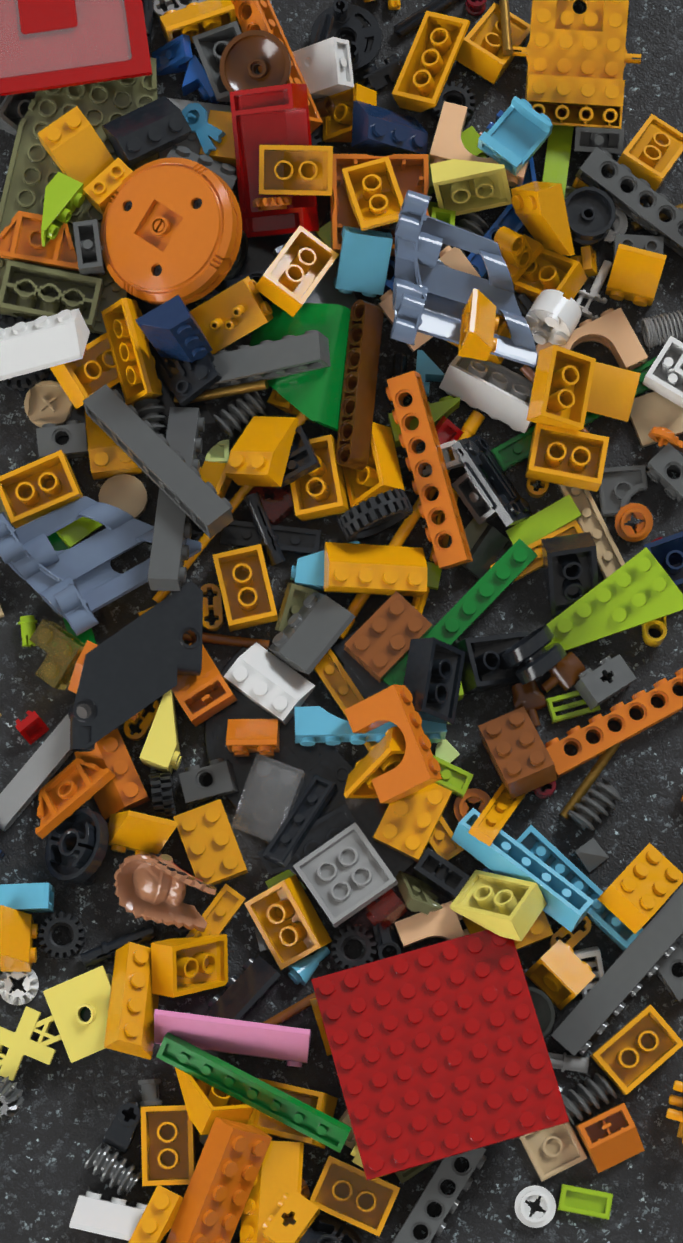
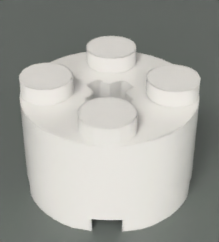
(553, 317)

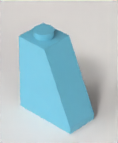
(310, 571)
(28, 897)

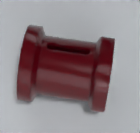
(478, 7)
(548, 792)

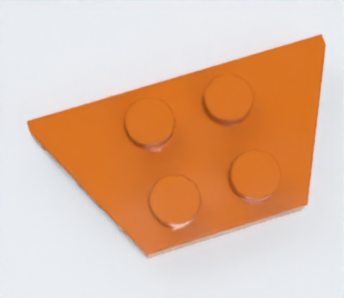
(23, 243)
(68, 792)

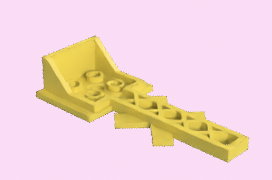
(65, 1004)

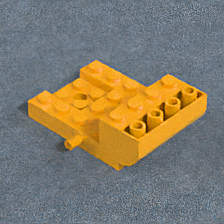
(577, 62)

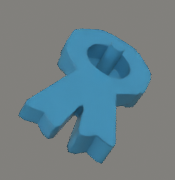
(197, 119)

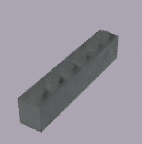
(272, 359)

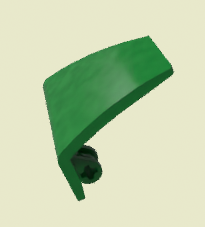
(320, 390)

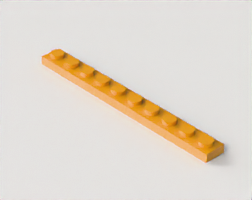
(346, 695)

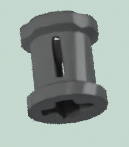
(150, 1092)

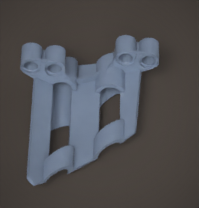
(432, 296)
(81, 577)

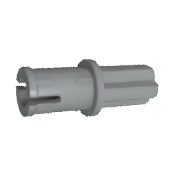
(569, 1062)

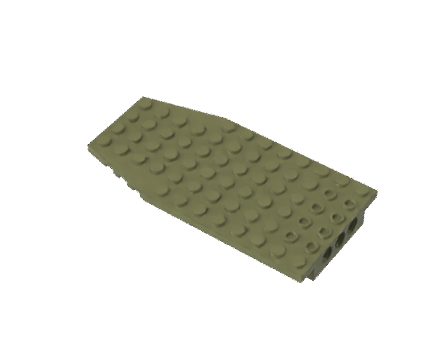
(44, 290)

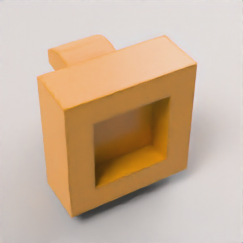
(588, 260)

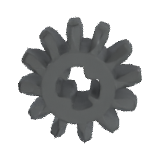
(9, 1098)

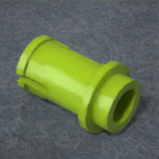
(28, 627)

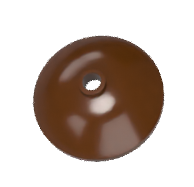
(247, 53)

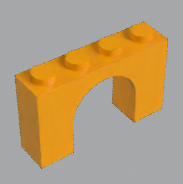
(157, 1216)

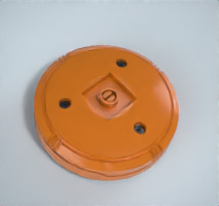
(171, 231)

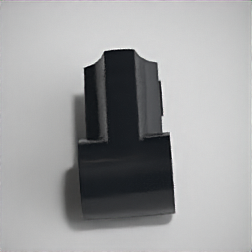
(386, 939)

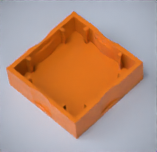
(410, 172)

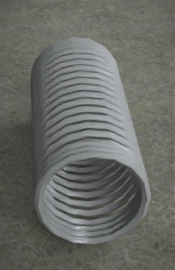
(650, 333)

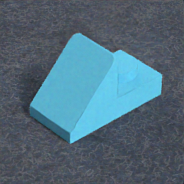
(428, 370)

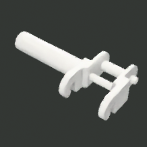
(594, 291)

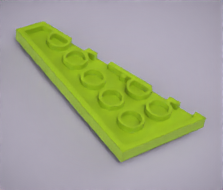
(622, 601)

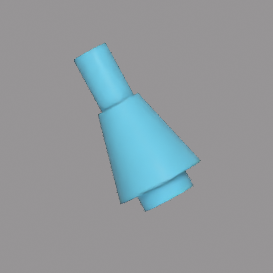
(303, 969)

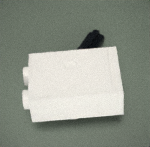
(326, 63)

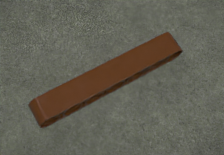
(359, 385)

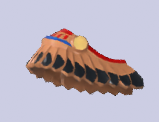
(155, 890)

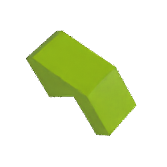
(441, 214)

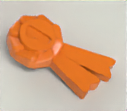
(665, 436)

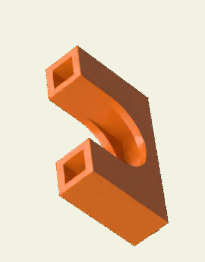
(418, 764)

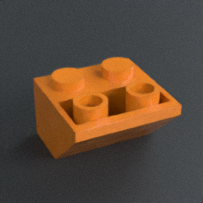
(253, 736)
(610, 1137)

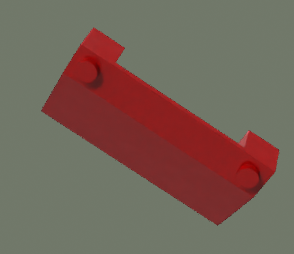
(270, 118)

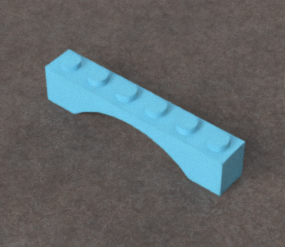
(316, 725)

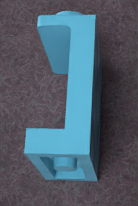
(516, 135)
(363, 261)

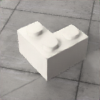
(666, 373)

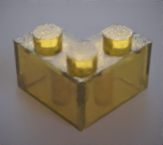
(62, 652)

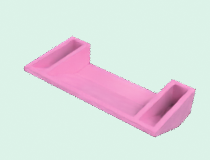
(235, 1036)

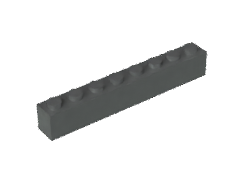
(159, 461)
(171, 523)
(623, 978)

